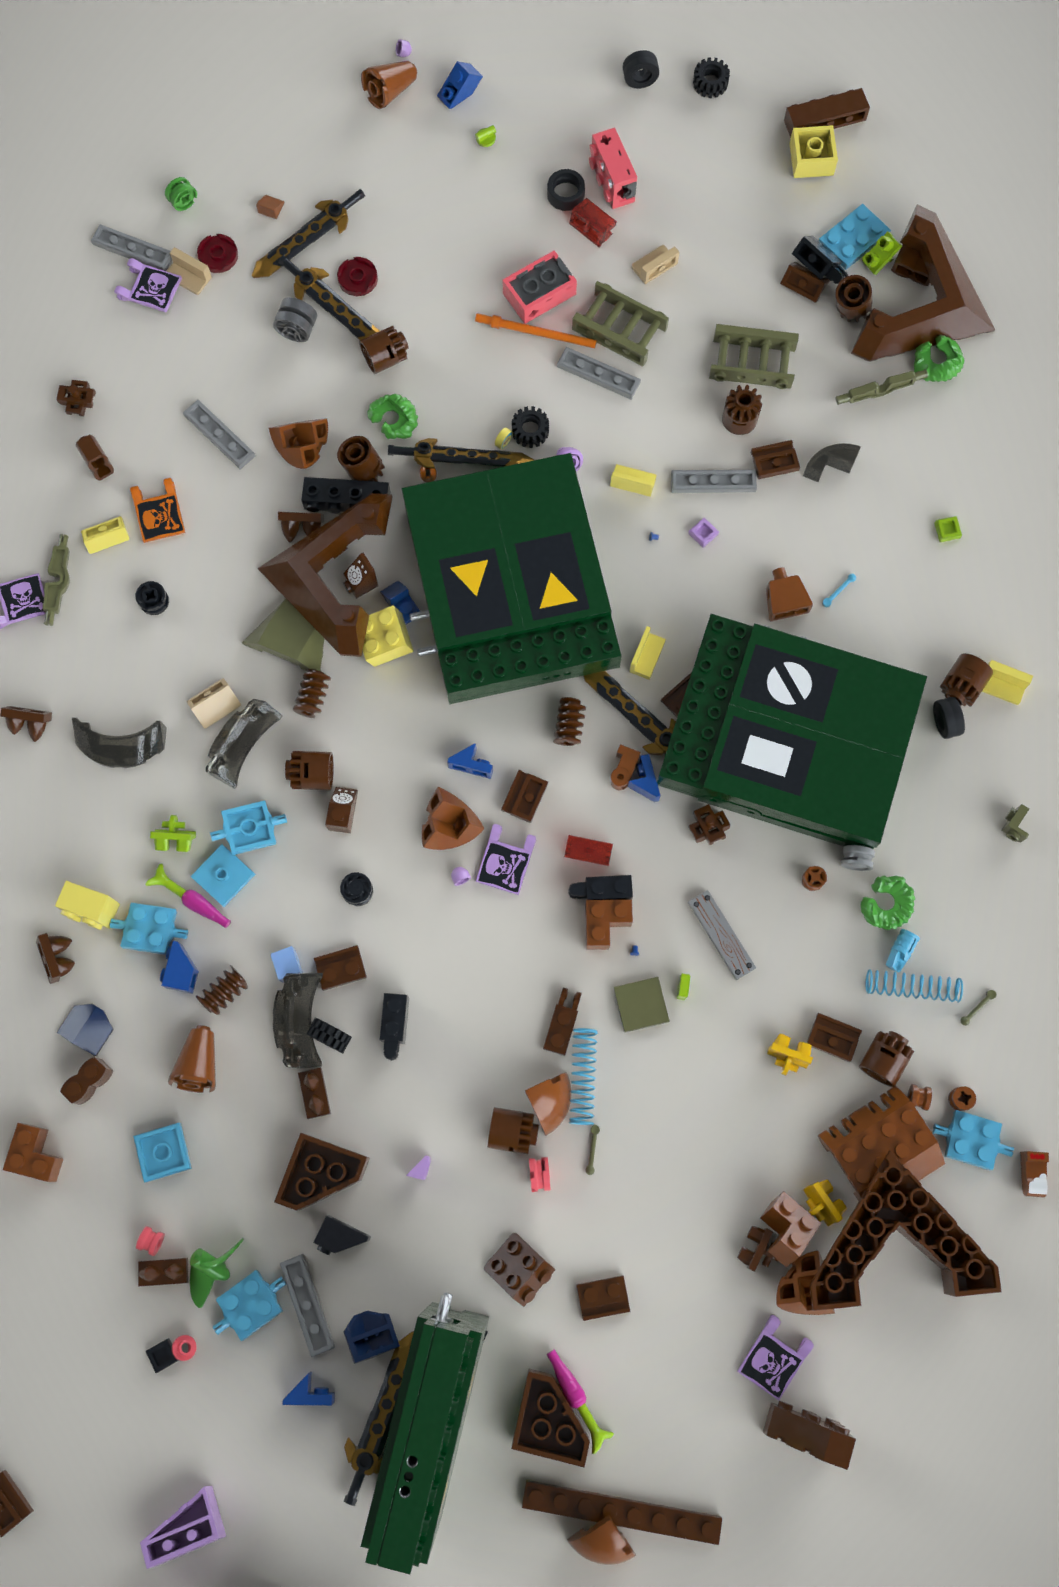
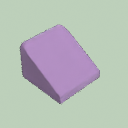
(421, 1169)

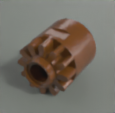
(854, 297)
(384, 349)
(741, 410)
(360, 459)
(966, 679)
(310, 770)
(887, 1058)
(512, 1131)

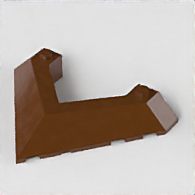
(954, 314)
(297, 576)
(901, 1204)

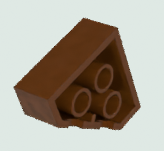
(317, 1172)
(548, 1423)
(807, 1432)

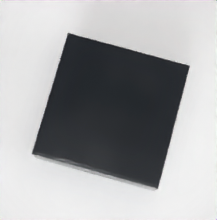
(161, 1355)

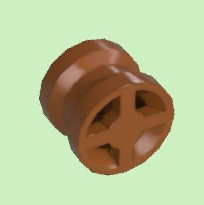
(817, 875)
(920, 1096)
(957, 1100)

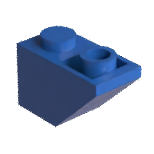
(459, 84)
(180, 970)

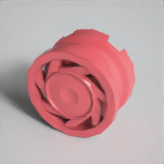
(539, 1174)

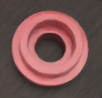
(177, 1348)

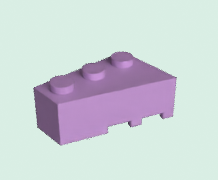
(188, 1529)

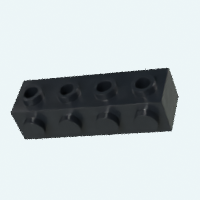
(338, 494)

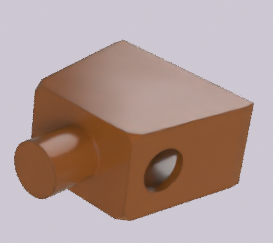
(786, 596)

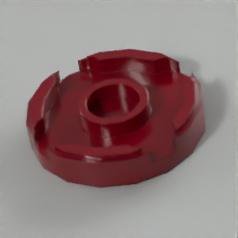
(218, 253)
(357, 276)

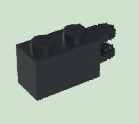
(819, 259)
(603, 888)
(394, 1023)

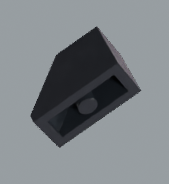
(338, 1236)

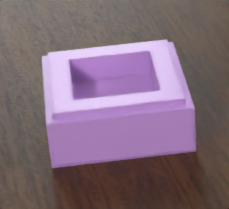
(703, 532)

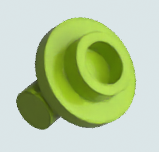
(486, 136)

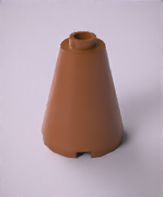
(387, 81)
(196, 1062)

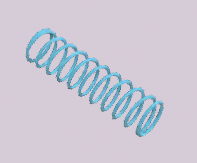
(957, 986)
(580, 1073)

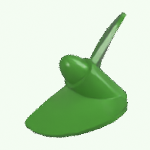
(205, 1271)

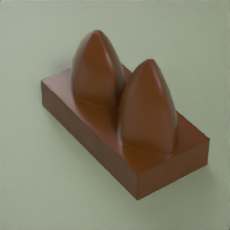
(291, 521)
(35, 720)
(48, 948)
(314, 1093)
(163, 1272)

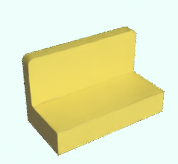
(633, 480)
(647, 654)
(1007, 683)

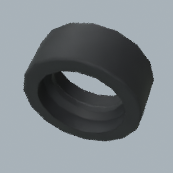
(565, 176)

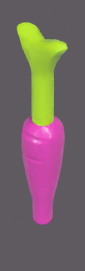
(190, 898)
(576, 1398)

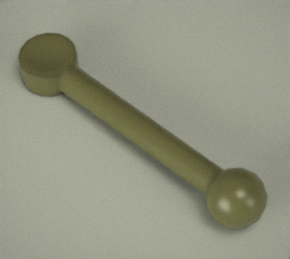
(991, 994)
(590, 1169)

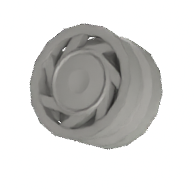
(857, 858)

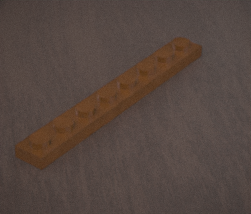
(623, 1512)

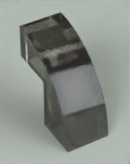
(837, 456)

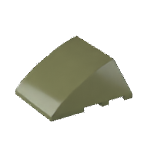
(288, 637)

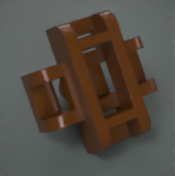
(74, 395)
(708, 823)

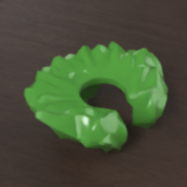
(945, 370)
(403, 407)
(902, 908)

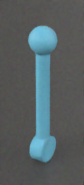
(827, 601)

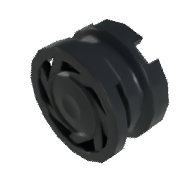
(152, 597)
(356, 889)

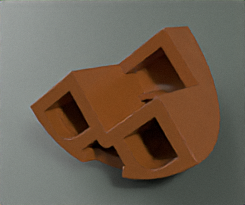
(300, 441)
(449, 822)
(551, 1101)
(794, 1288)
(602, 1543)

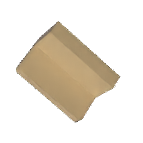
(656, 263)
(193, 272)
(214, 703)

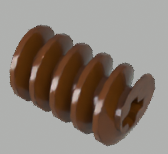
(310, 693)
(568, 722)
(223, 991)

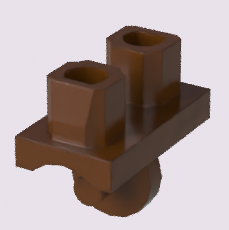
(752, 1258)

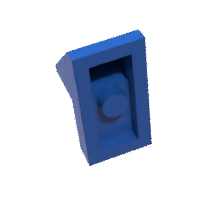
(399, 596)
(465, 762)
(647, 785)
(303, 1396)

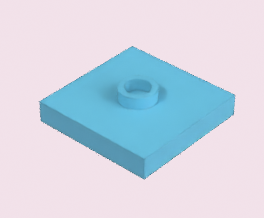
(223, 875)
(162, 1152)

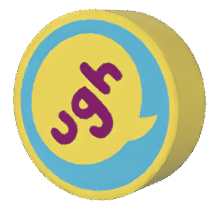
(503, 438)

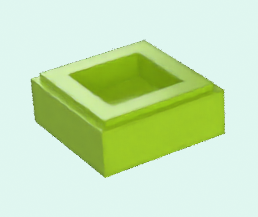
(948, 529)
(683, 987)

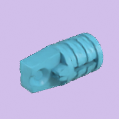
(902, 950)

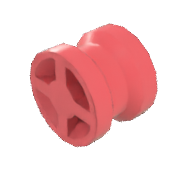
(150, 1241)

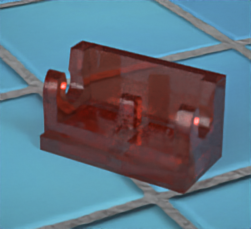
(592, 222)
(588, 850)

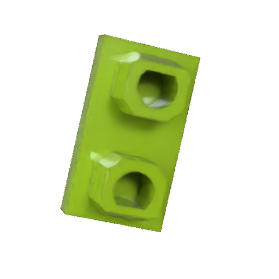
(881, 253)
(162, 837)

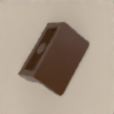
(803, 281)

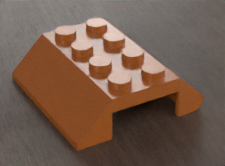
(877, 1132)

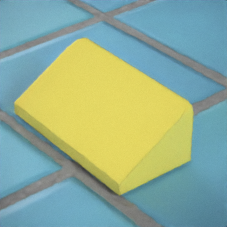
(105, 535)

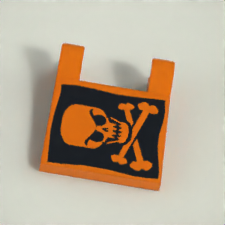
(159, 515)

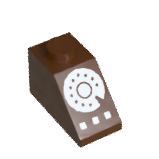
(360, 577)
(341, 810)

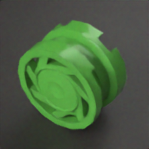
(180, 194)

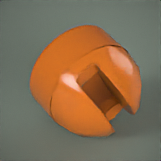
(433, 474)

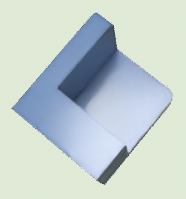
(286, 962)

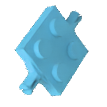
(248, 827)
(148, 928)
(973, 1140)
(249, 1305)

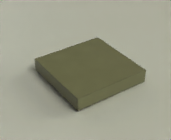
(641, 1004)

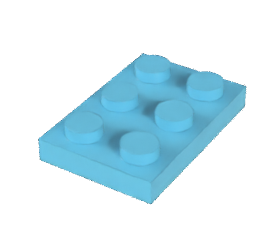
(854, 235)

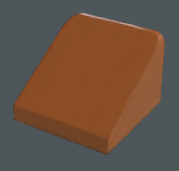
(269, 206)

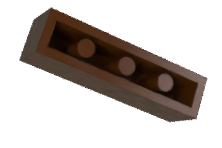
(833, 111)

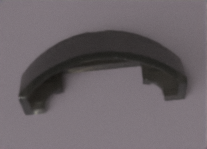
(237, 740)
(120, 750)
(293, 1019)

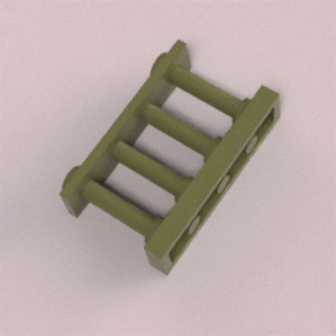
(754, 338)
(619, 342)

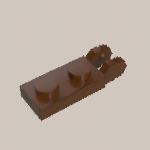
(562, 1025)

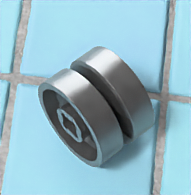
(295, 319)

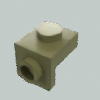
(1011, 827)

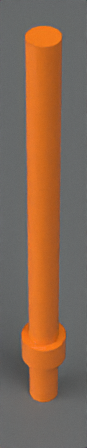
(496, 322)

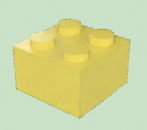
(813, 151)
(386, 637)
(86, 904)

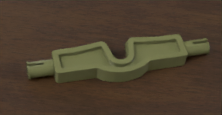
(873, 390)
(55, 590)

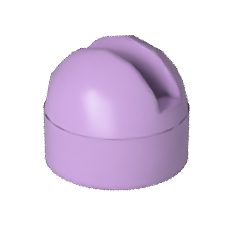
(403, 48)
(460, 876)

